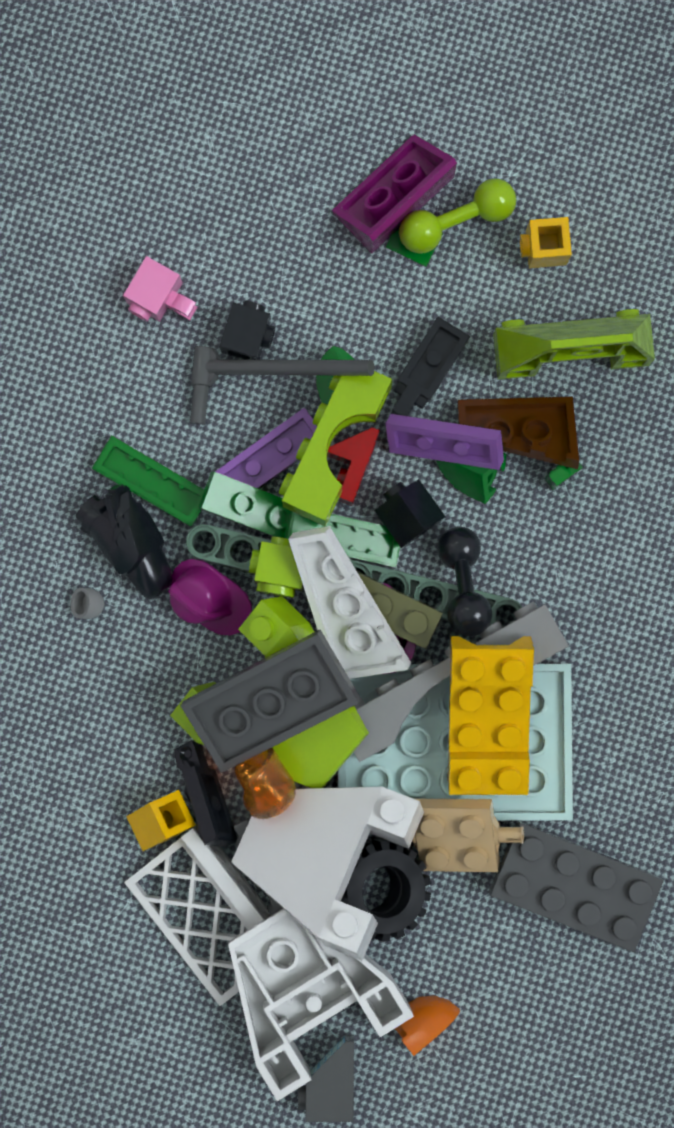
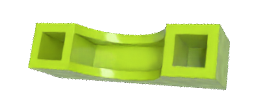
(313, 487)

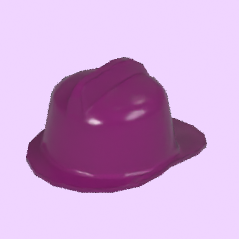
(208, 598)

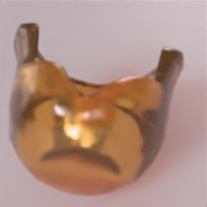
(266, 785)

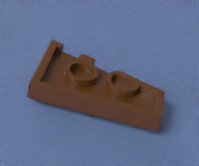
(529, 426)

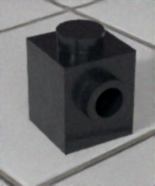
(247, 331)
(408, 512)

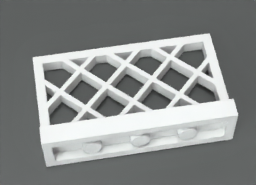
(229, 885)

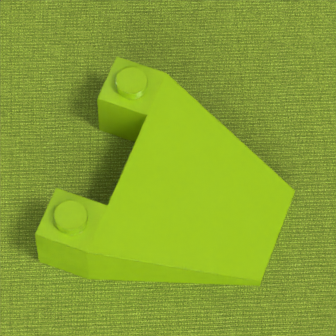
(524, 348)
(318, 751)

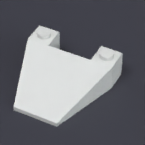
(312, 850)
(296, 983)

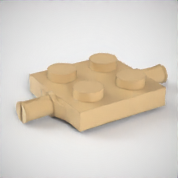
(462, 835)

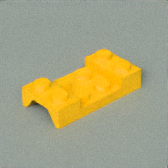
(489, 717)

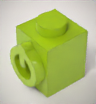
(275, 568)

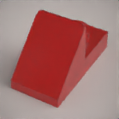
(355, 452)

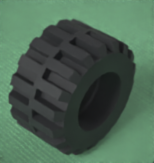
(406, 887)

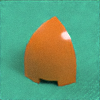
(430, 1019)

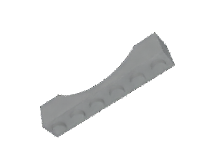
(387, 712)

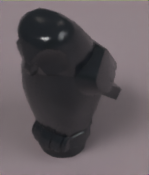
(128, 539)

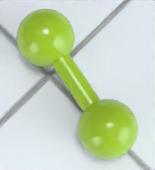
(492, 201)

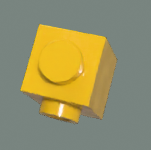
(546, 242)
(160, 820)

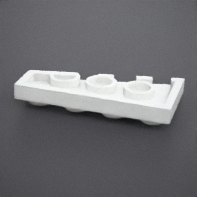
(345, 607)

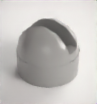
(87, 603)

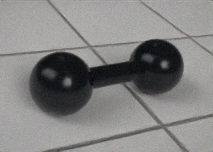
(469, 611)

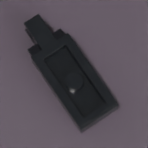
(429, 366)
(205, 795)

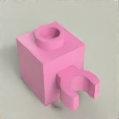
(155, 291)

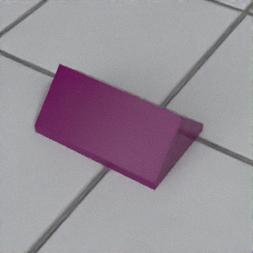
(394, 191)

